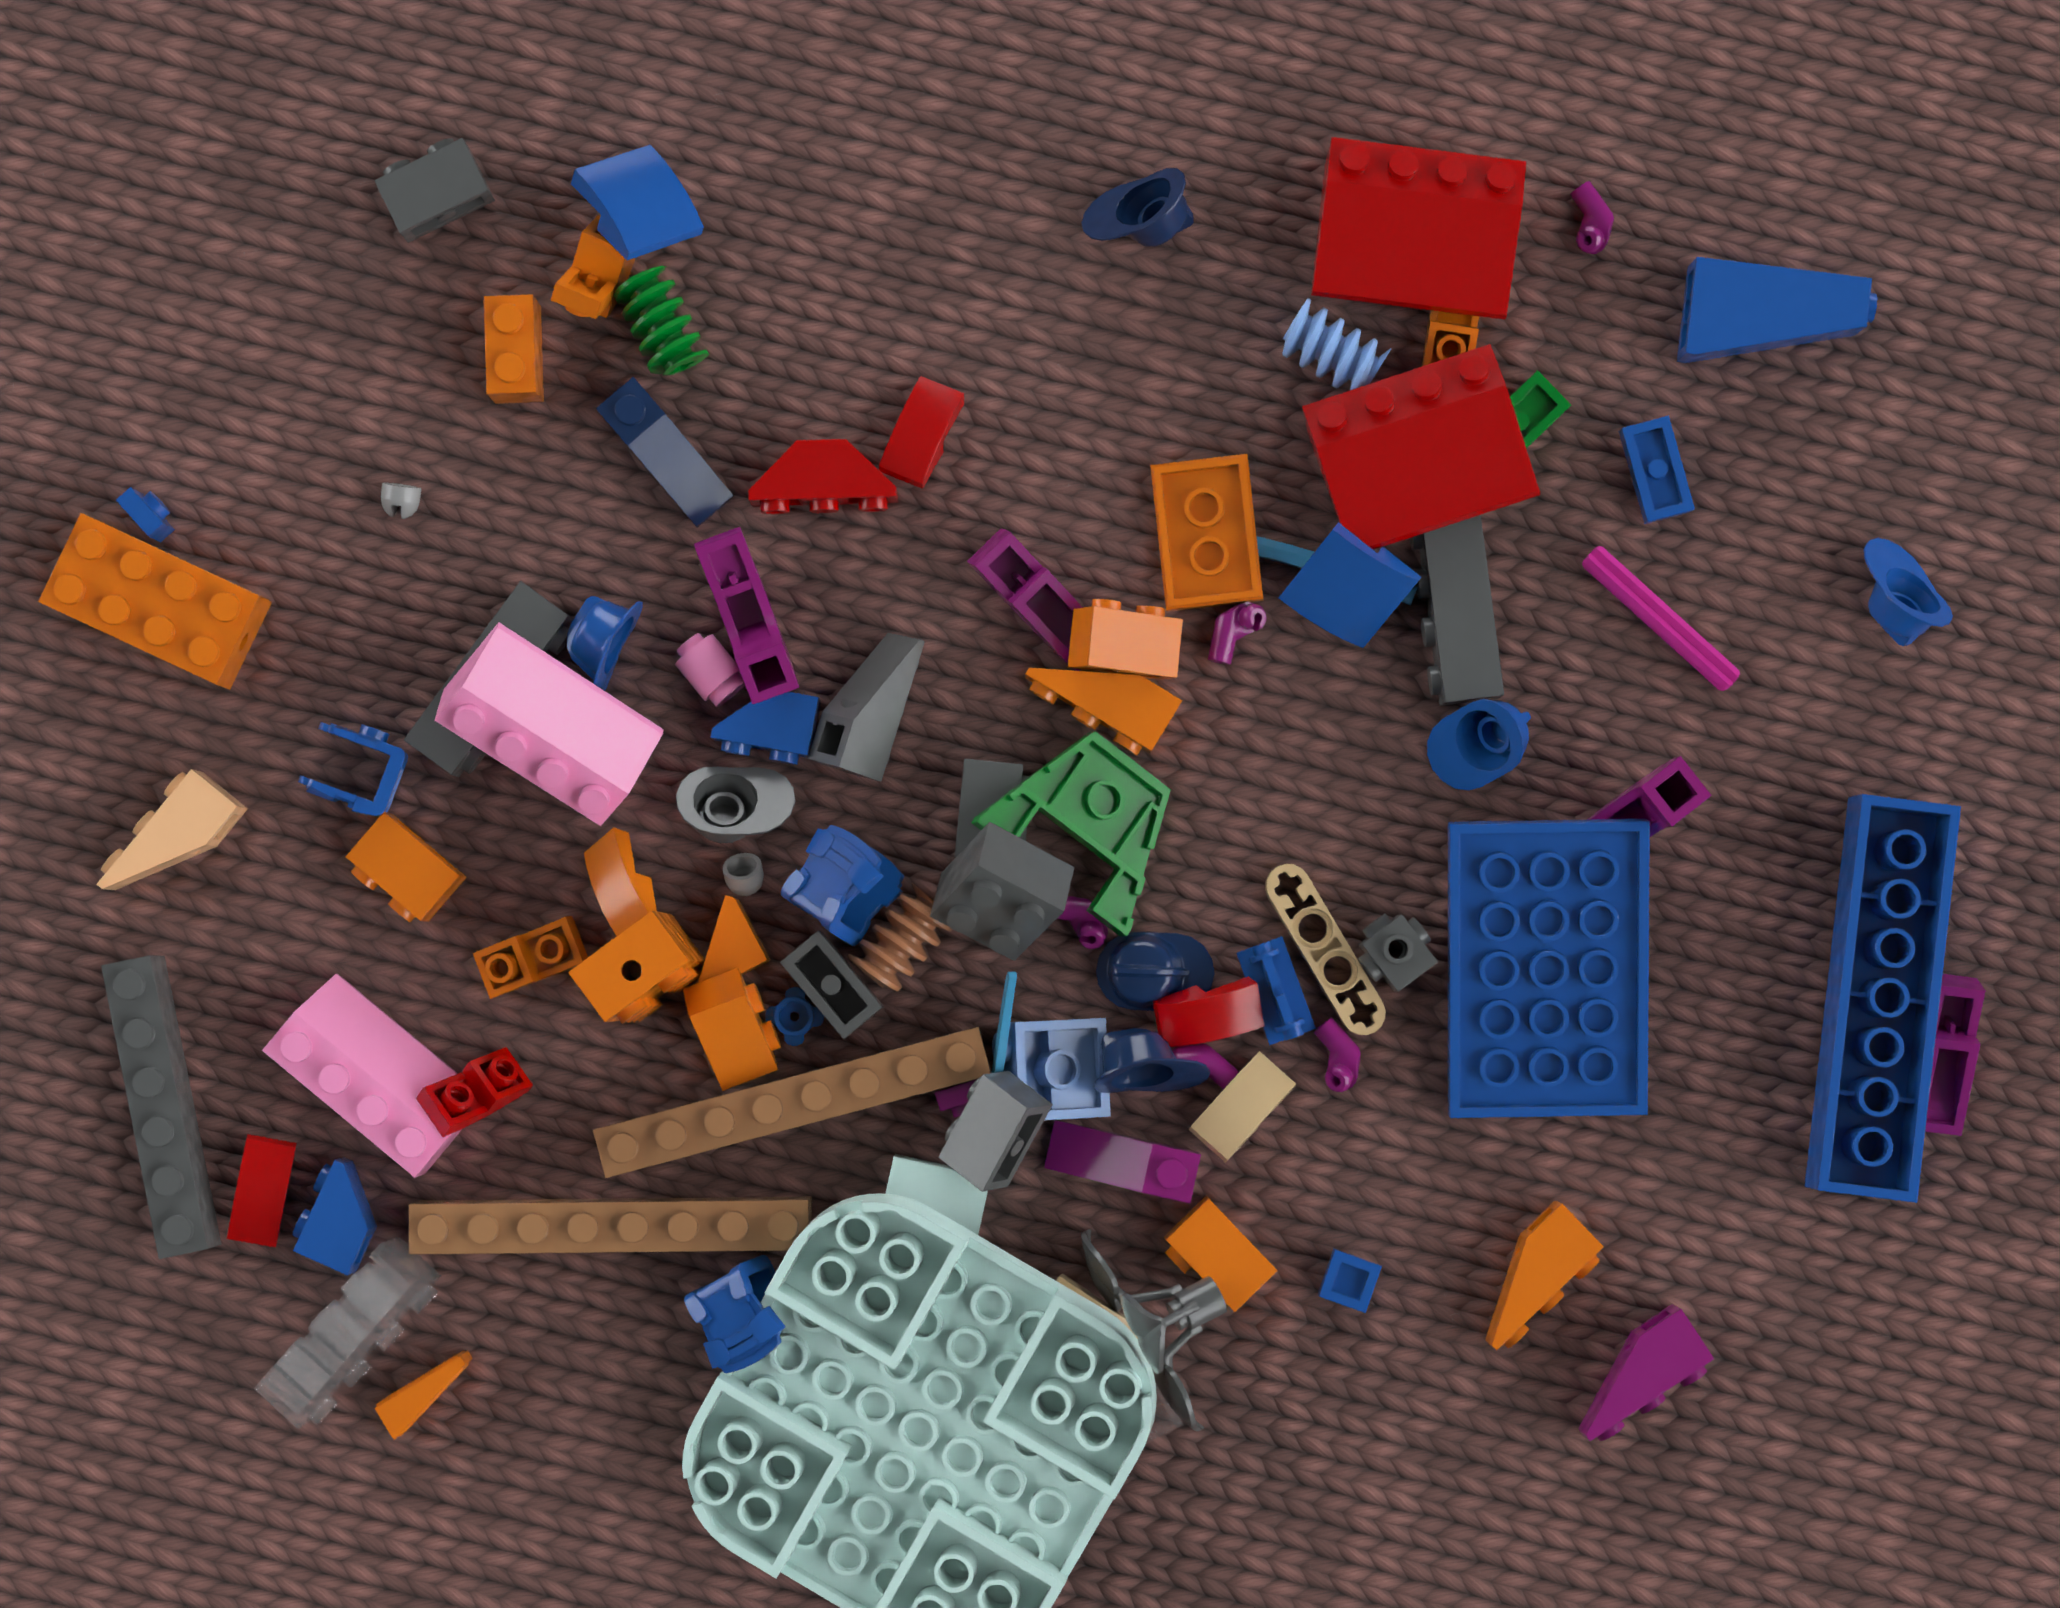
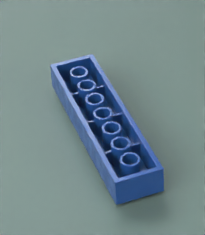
(1882, 997)

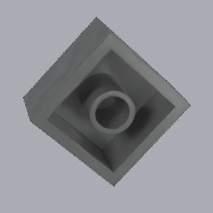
(1002, 891)

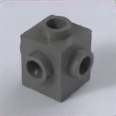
(1413, 957)

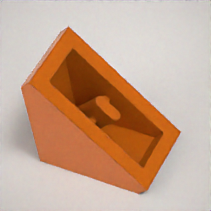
(733, 943)

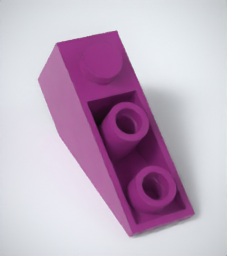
(1649, 1364)

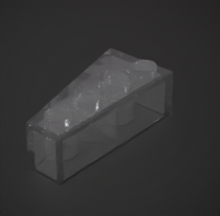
(348, 1333)

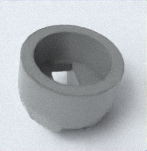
(400, 495)
(743, 874)

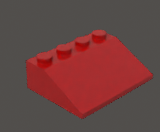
(1418, 228)
(1421, 449)

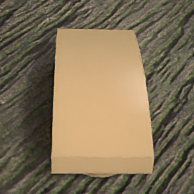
(1242, 1106)

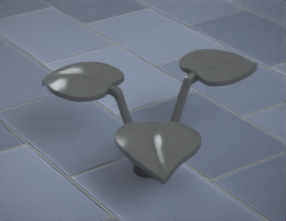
(1188, 1309)

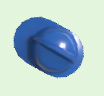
(1903, 595)
(599, 635)
(1478, 743)

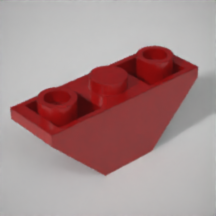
(822, 476)

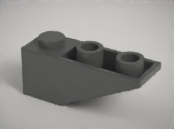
(866, 713)

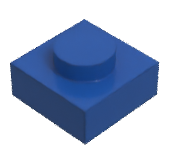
(147, 512)
(1349, 1280)

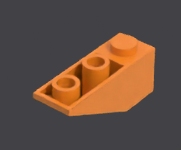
(1120, 702)
(1542, 1263)

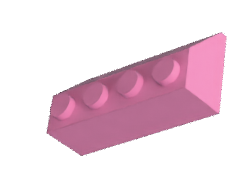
(548, 724)
(365, 1071)

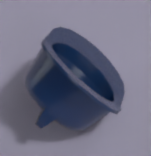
(1143, 209)
(1151, 966)
(1144, 1062)

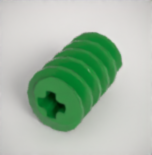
(657, 323)

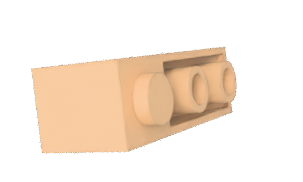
(184, 826)

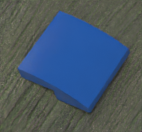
(638, 202)
(1349, 587)

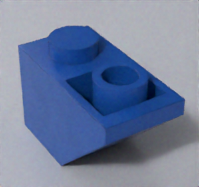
(778, 725)
(339, 1222)

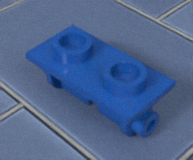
(1280, 992)

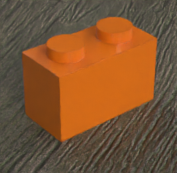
(513, 349)
(1125, 641)
(404, 868)
(730, 1028)
(1218, 1250)

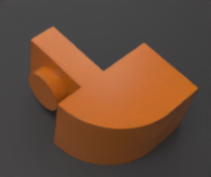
(593, 277)

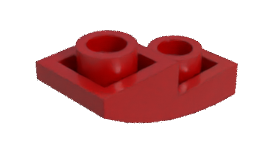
(921, 432)
(1208, 1016)
(475, 1092)
(261, 1190)

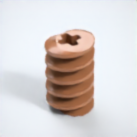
(900, 941)

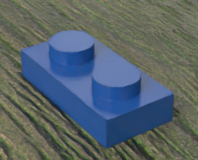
(1656, 469)

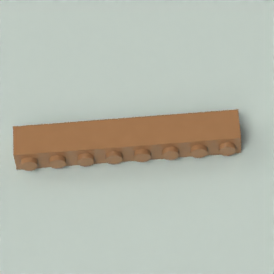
(791, 1102)
(607, 1225)

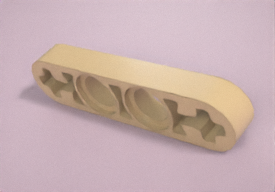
(1320, 952)

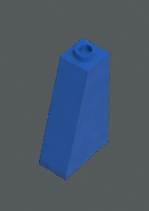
(1765, 307)

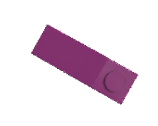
(1123, 1161)

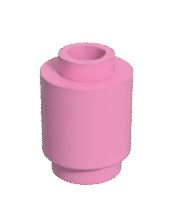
(709, 669)

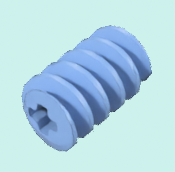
(1332, 348)

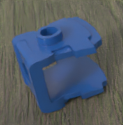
(389, 783)
(843, 883)
(734, 1318)

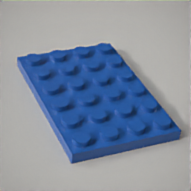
(1548, 968)

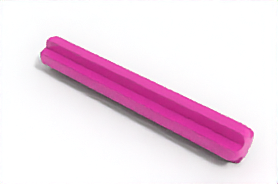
(1661, 618)

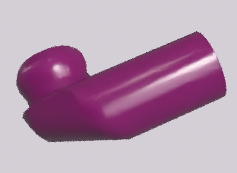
(1597, 219)
(1232, 626)
(1088, 928)
(1343, 1056)
(1220, 1069)

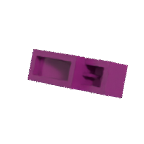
(1027, 589)
(1954, 1053)

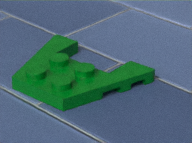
(1101, 803)

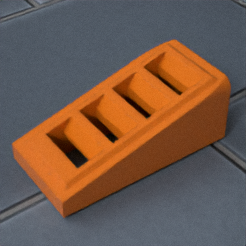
(409, 1402)

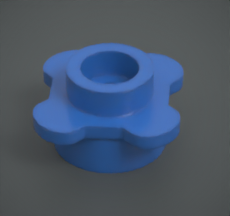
(808, 1016)

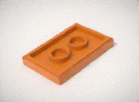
(1206, 532)

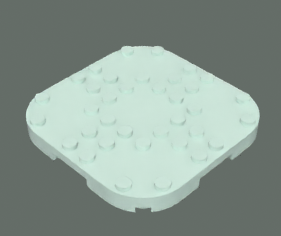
(923, 1423)

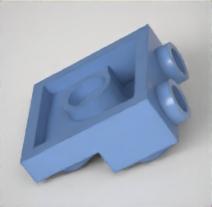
(1060, 1064)

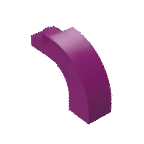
(747, 615)
(1660, 797)

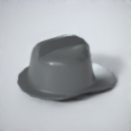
(734, 801)

